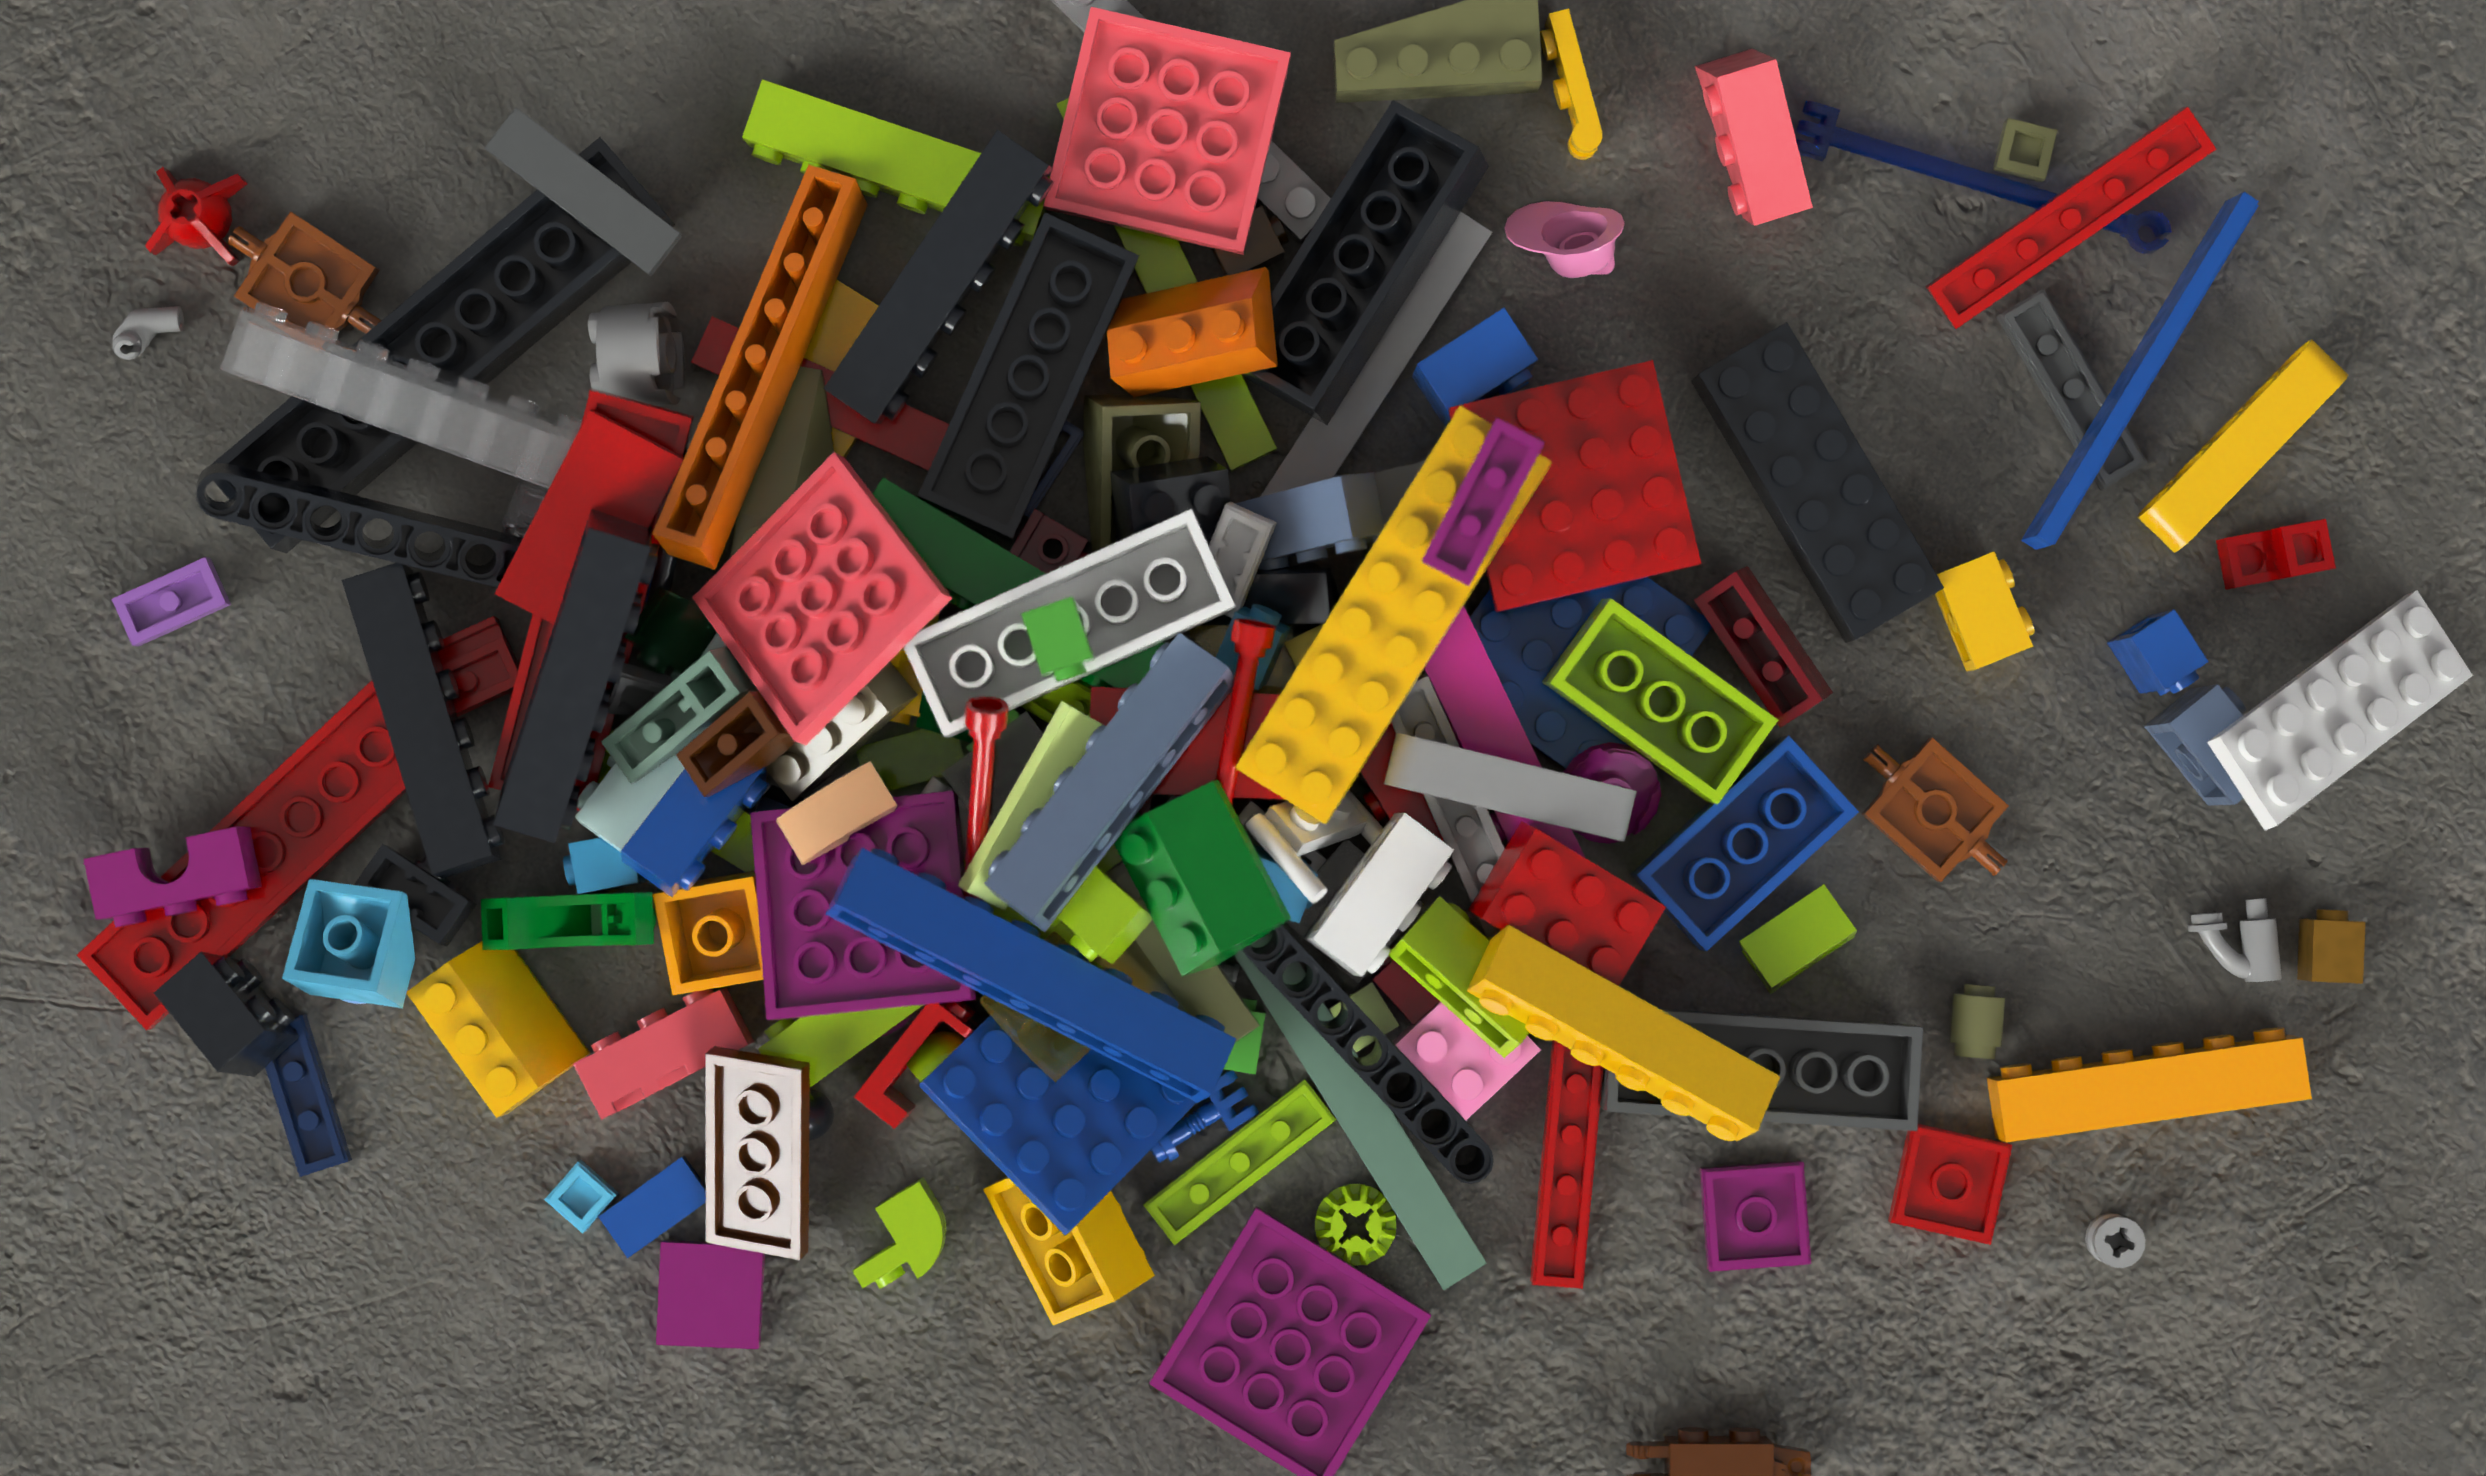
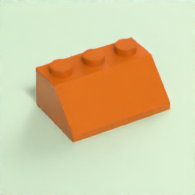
(1193, 333)

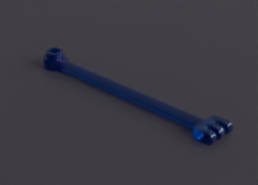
(1828, 134)

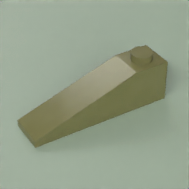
(1131, 434)
(792, 455)
(1154, 969)

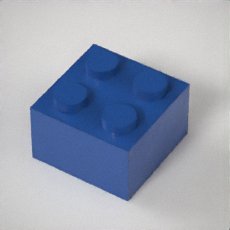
(1476, 365)

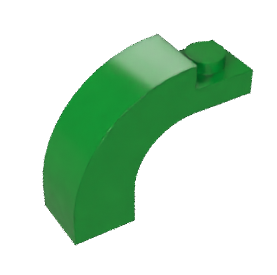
(568, 921)

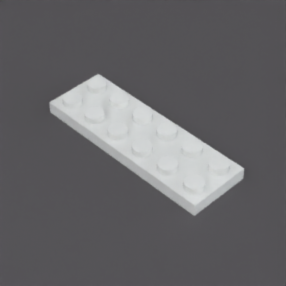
(2339, 710)

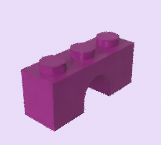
(127, 885)

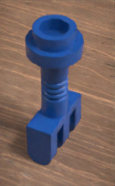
(1217, 1108)

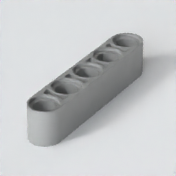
(1510, 787)

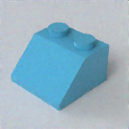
(352, 944)

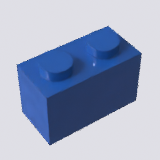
(2159, 654)

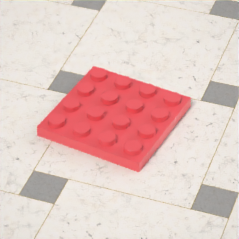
(1167, 130)
(821, 598)

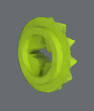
(1356, 1200)

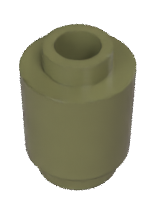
(1977, 1022)

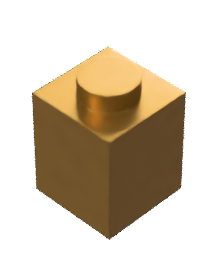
(2331, 948)

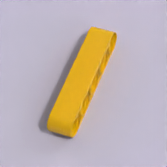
(2242, 445)

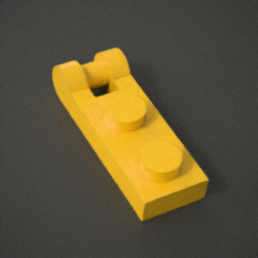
(1572, 87)

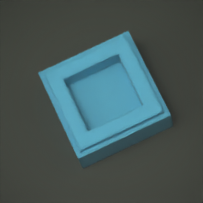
(581, 1196)

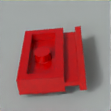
(480, 663)

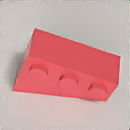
(1755, 136)
(661, 1051)

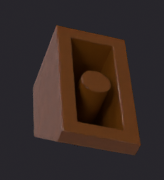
(735, 745)

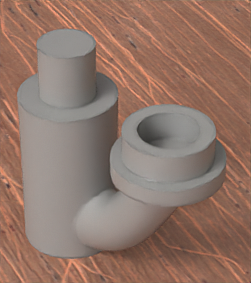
(2258, 938)

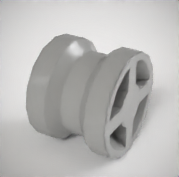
(2104, 1236)

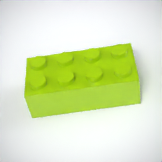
(1660, 701)

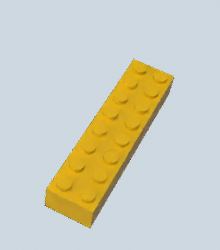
(1374, 638)

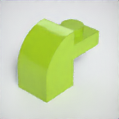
(918, 1232)

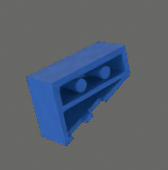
(686, 829)

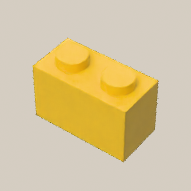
(1983, 611)

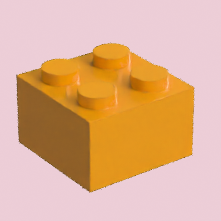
(711, 933)

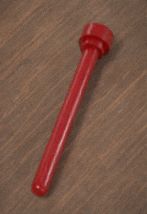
(1251, 642)
(985, 720)

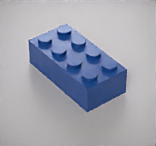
(1745, 844)

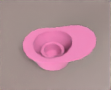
(1570, 236)

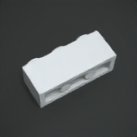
(1380, 895)

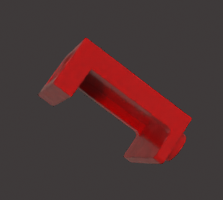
(878, 1090)

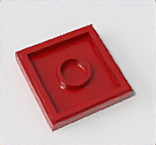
(1950, 1183)

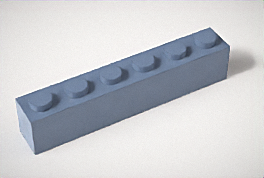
(1110, 781)

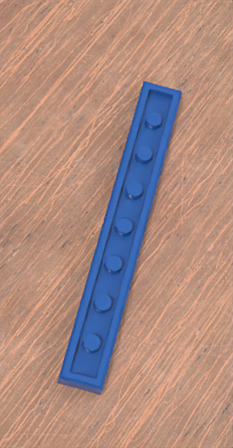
(2140, 371)

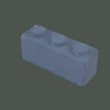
(1319, 517)

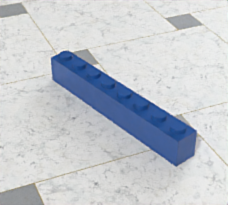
(1031, 974)

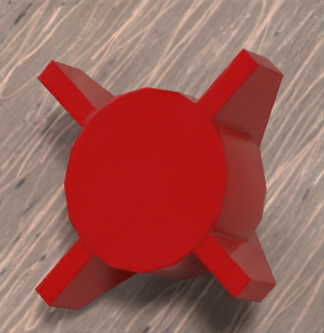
(195, 214)

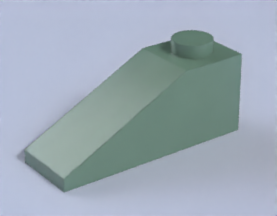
(678, 713)

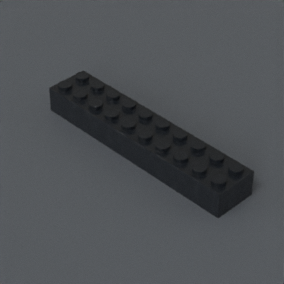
(465, 322)

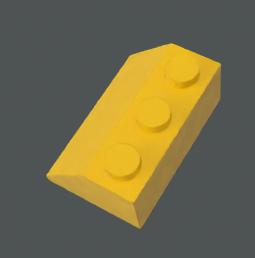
(498, 1025)
(1073, 1270)

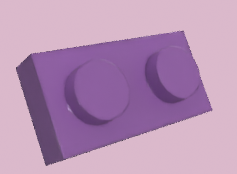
(171, 601)

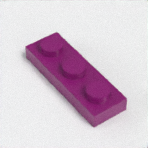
(1483, 502)

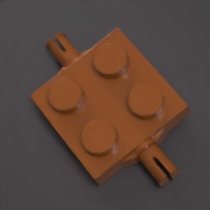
(306, 276)
(1935, 810)

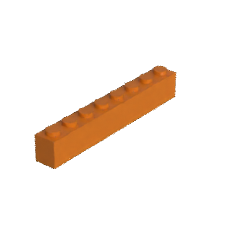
(761, 367)

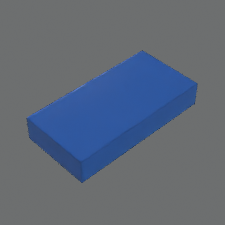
(655, 1206)

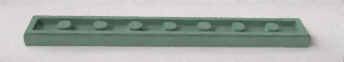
(1373, 1134)

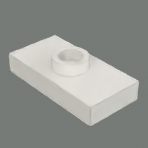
(1239, 549)

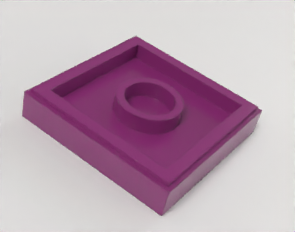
(1755, 1216)
(709, 1296)

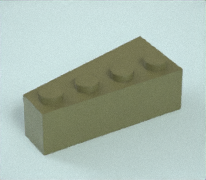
(1443, 53)

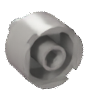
(637, 352)

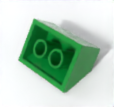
(1200, 878)

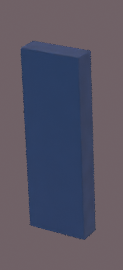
(307, 1104)

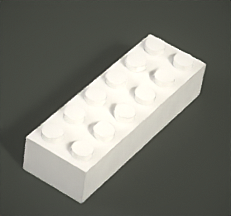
(1127, 602)

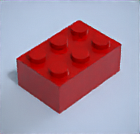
(1567, 904)

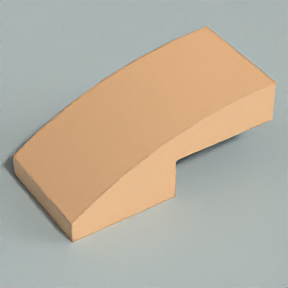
(836, 813)

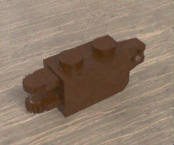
(1733, 1455)

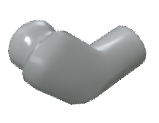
(142, 326)

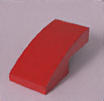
(2275, 554)

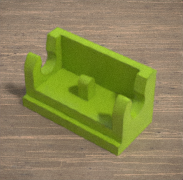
(1797, 938)

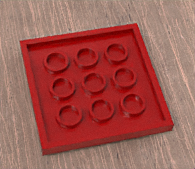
(1612, 491)

